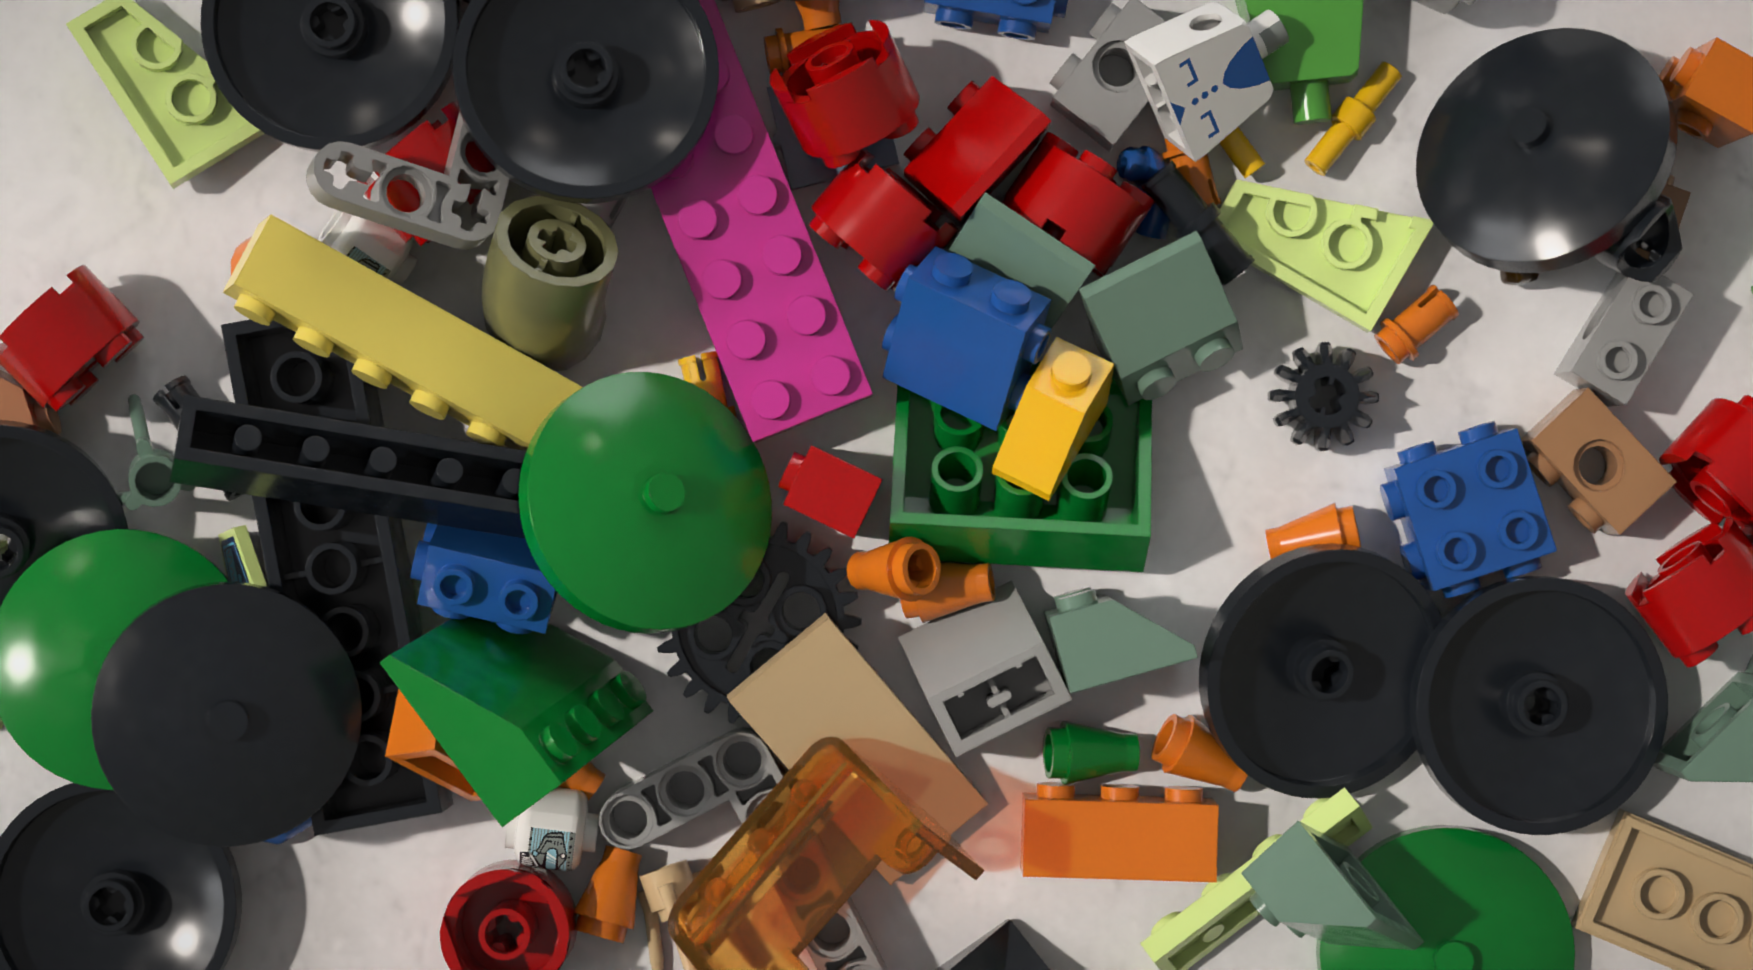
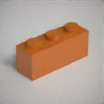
(1119, 834)

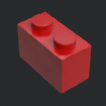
(829, 490)

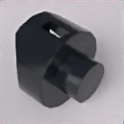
(1656, 234)

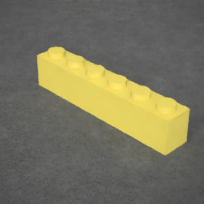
(393, 336)

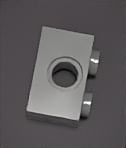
(1085, 97)
(1623, 337)

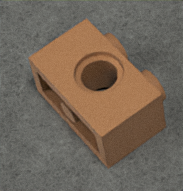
(1631, 474)

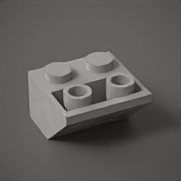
(984, 670)

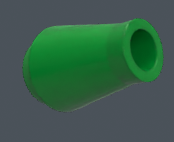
(1087, 752)

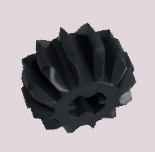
(1343, 405)

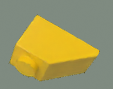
(1054, 418)

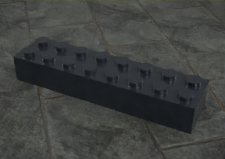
(340, 566)

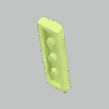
(1226, 906)

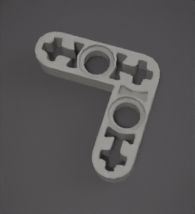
(437, 191)

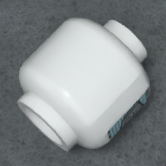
(370, 245)
(554, 831)

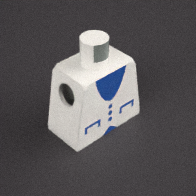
(1206, 72)

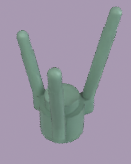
(150, 469)

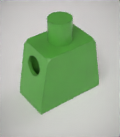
(1319, 51)

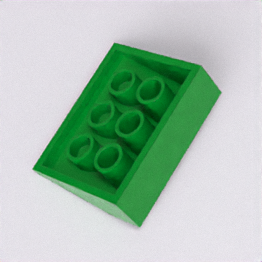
(969, 515)
(516, 706)

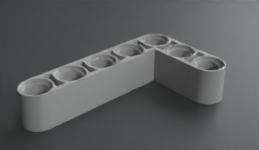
(745, 793)

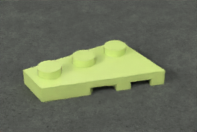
(161, 89)
(1325, 248)

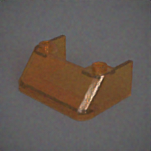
(803, 861)

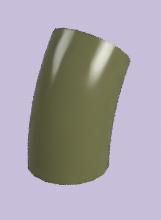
(548, 280)

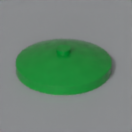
(645, 503)
(62, 626)
(1469, 902)

